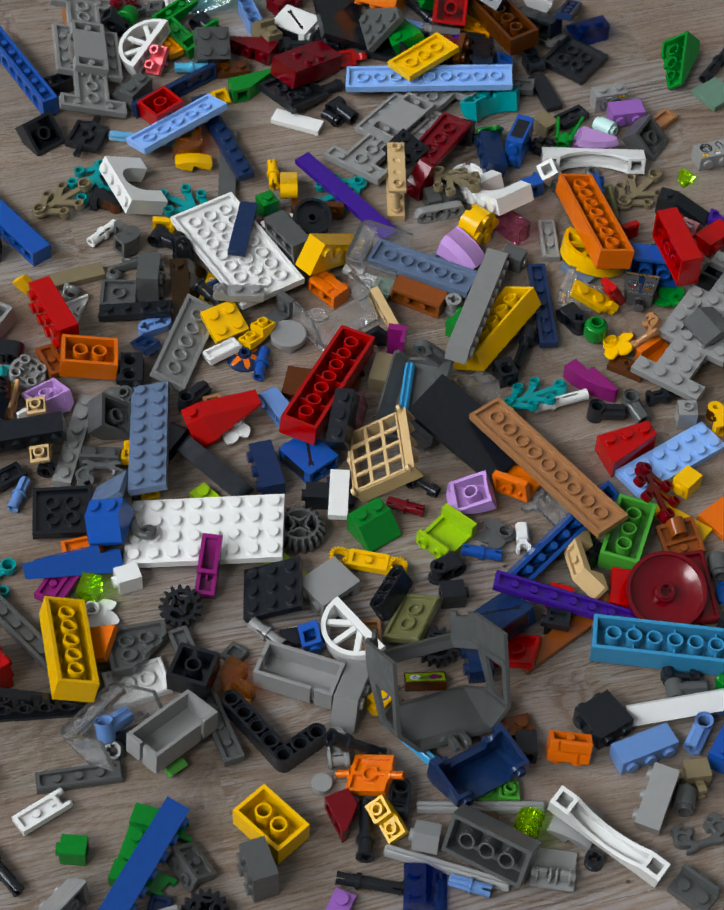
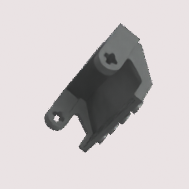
(427, 371)

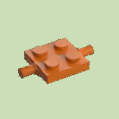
(371, 774)

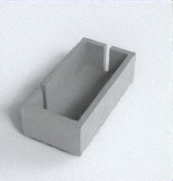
(298, 674)
(171, 731)

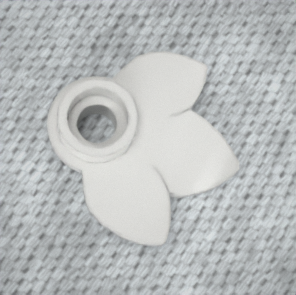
(240, 430)
(102, 613)

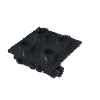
(413, 147)

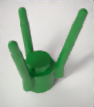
(564, 139)

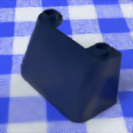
(479, 768)

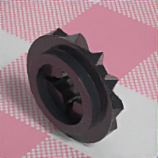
(536, 144)

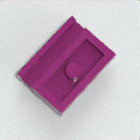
(56, 587)

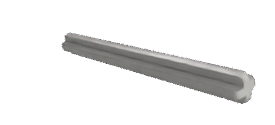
(447, 806)
(444, 866)

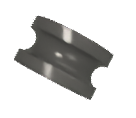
(118, 745)

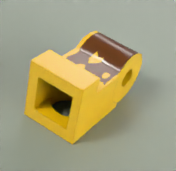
(715, 416)

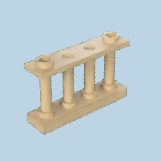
(395, 181)

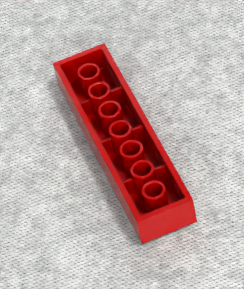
(336, 368)

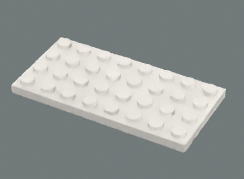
(210, 231)
(249, 526)

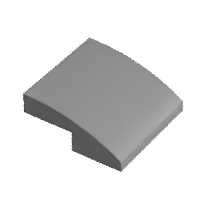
(564, 832)

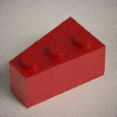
(624, 445)

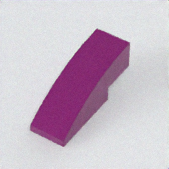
(591, 379)
(208, 565)

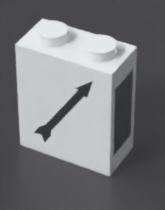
(296, 23)

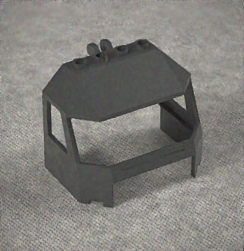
(450, 713)

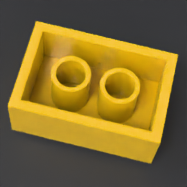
(271, 817)

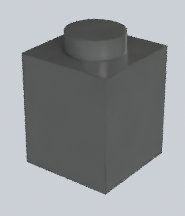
(517, 258)

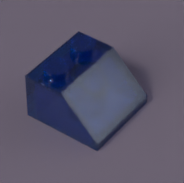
(590, 30)
(424, 887)

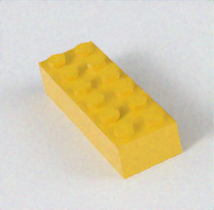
(509, 313)
(68, 649)

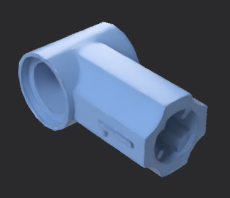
(108, 725)
(698, 734)

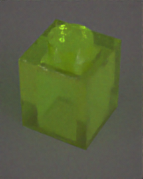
(90, 587)

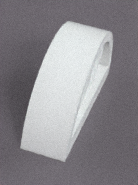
(155, 31)
(356, 626)

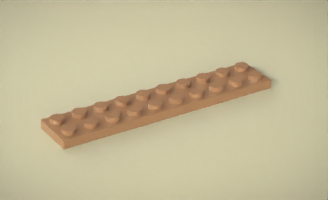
(548, 467)

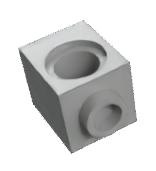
(686, 414)

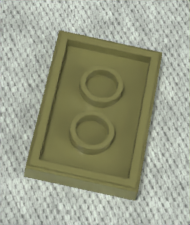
(412, 618)

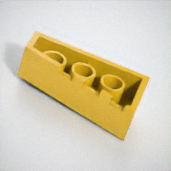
(323, 252)

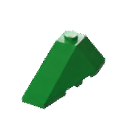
(679, 56)

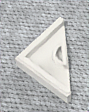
(78, 305)

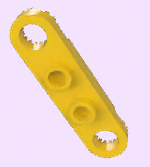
(367, 560)

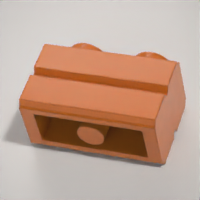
(329, 289)
(568, 747)

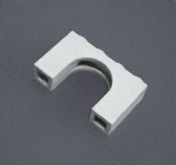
(120, 171)
(496, 197)

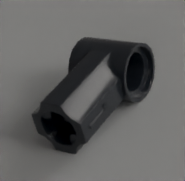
(200, 20)
(287, 44)
(339, 106)
(160, 237)
(193, 395)
(600, 410)

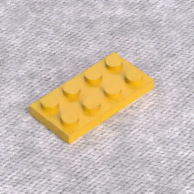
(423, 56)

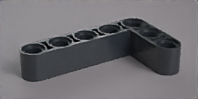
(267, 735)

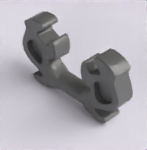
(84, 473)
(683, 841)

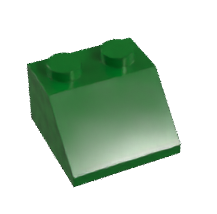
(373, 525)

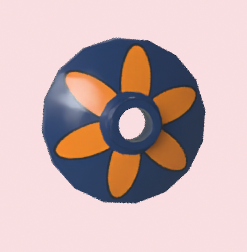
(243, 360)

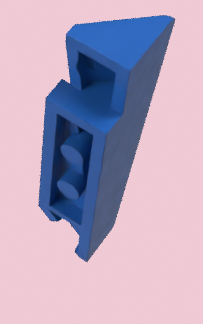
(74, 563)

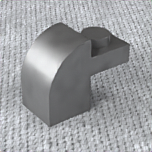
(125, 239)

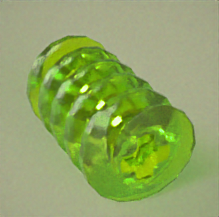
(529, 821)

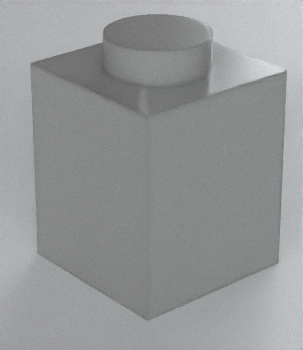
(425, 836)

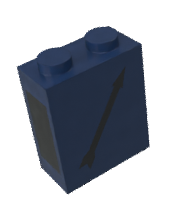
(508, 613)

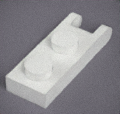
(41, 812)

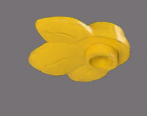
(617, 345)

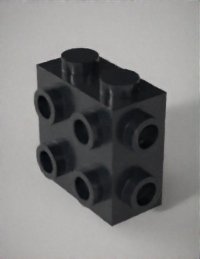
(603, 719)

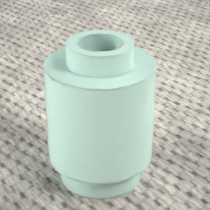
(605, 125)

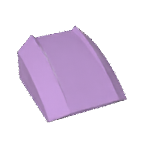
(592, 138)
(460, 249)
(57, 395)
(472, 494)

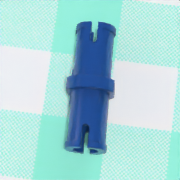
(261, 363)
(481, 552)

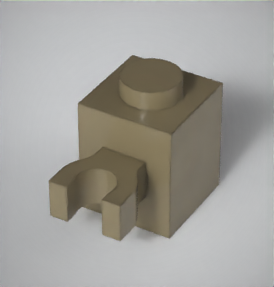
(698, 774)

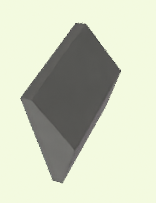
(706, 325)

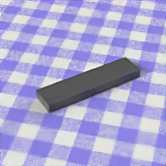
(77, 778)

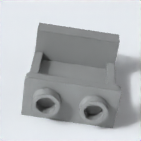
(327, 583)

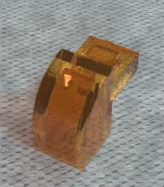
(189, 145)
(234, 675)

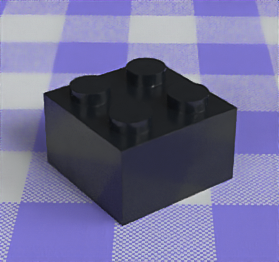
(193, 670)

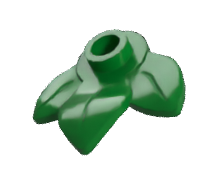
(497, 128)
(669, 296)

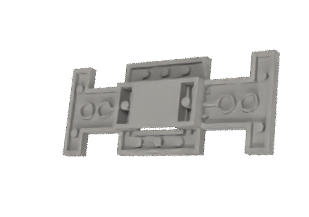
(94, 59)
(384, 123)
(685, 352)

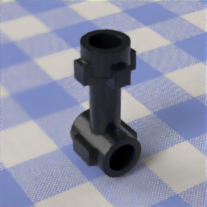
(432, 489)
(668, 672)

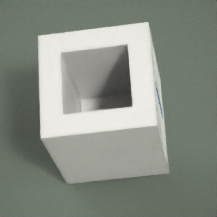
(549, 171)
(127, 578)

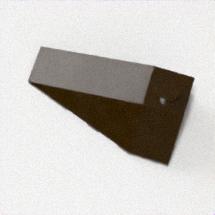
(183, 277)

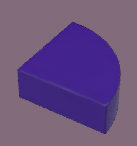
(713, 216)

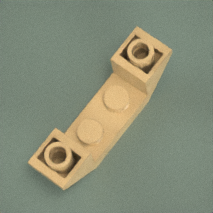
(43, 452)
(589, 581)

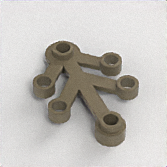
(473, 184)
(625, 201)
(42, 209)

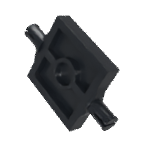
(87, 136)

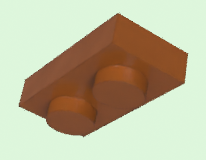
(50, 357)

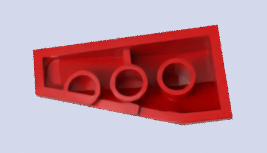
(214, 417)

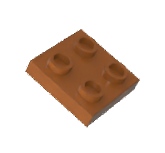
(680, 535)

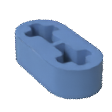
(154, 326)

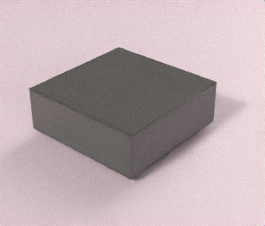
(235, 650)

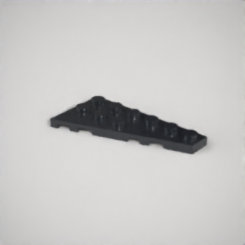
(33, 705)

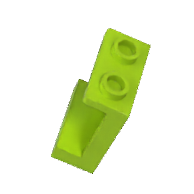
(447, 532)

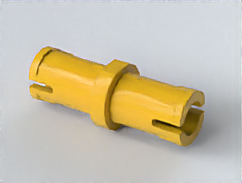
(273, 174)

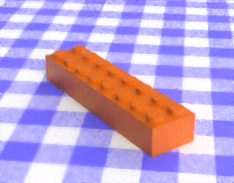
(594, 221)

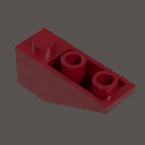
(254, 48)

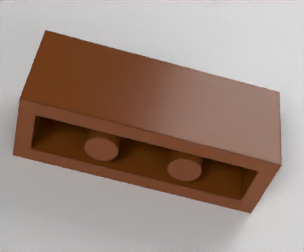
(418, 296)

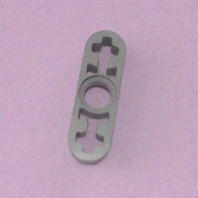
(451, 210)

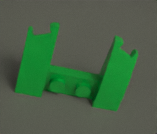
(174, 13)
(139, 823)

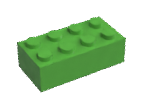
(627, 541)

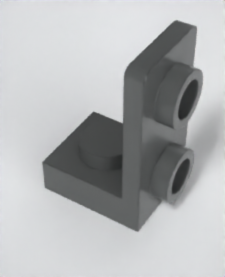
(284, 308)

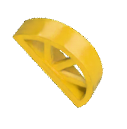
(575, 255)

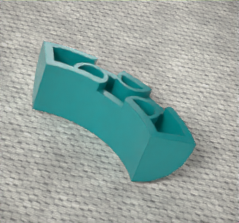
(490, 103)

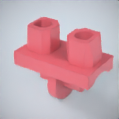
(157, 60)

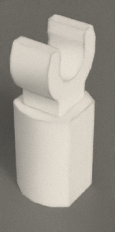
(522, 536)

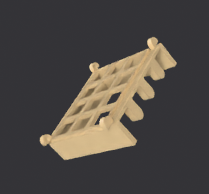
(372, 432)

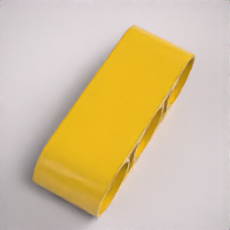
(288, 185)

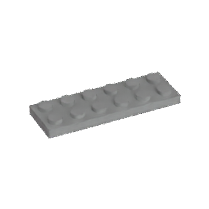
(182, 345)

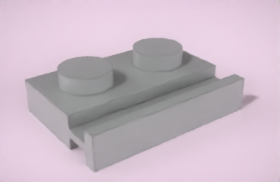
(440, 29)

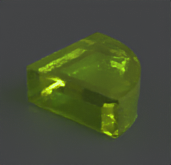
(685, 177)

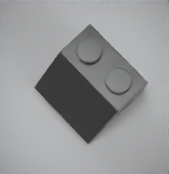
(132, 89)
(645, 136)
(108, 418)

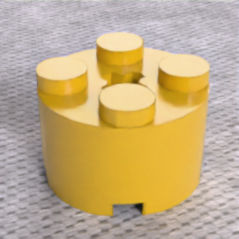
(478, 223)

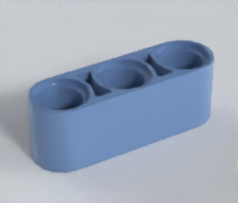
(248, 13)
(273, 403)

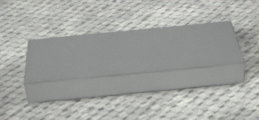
(548, 240)

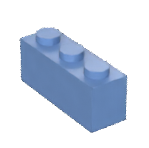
(644, 748)

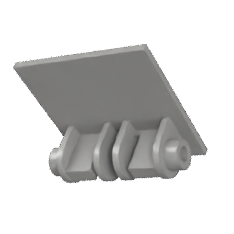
(554, 870)

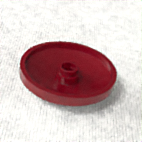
(666, 588)

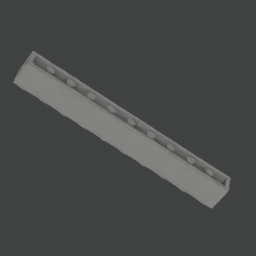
(477, 306)

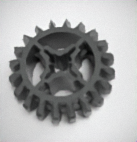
(299, 524)

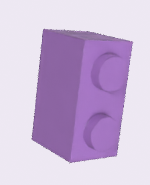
(625, 111)

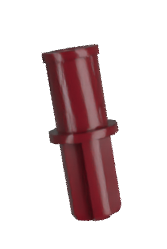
(405, 506)

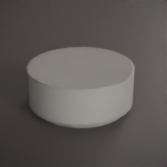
(321, 784)

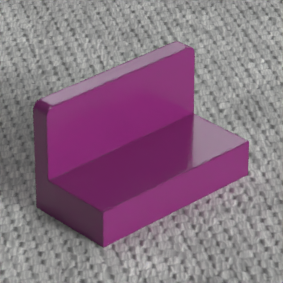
(396, 338)

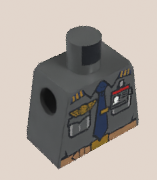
(640, 290)

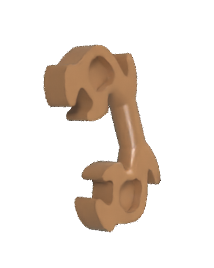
(652, 325)

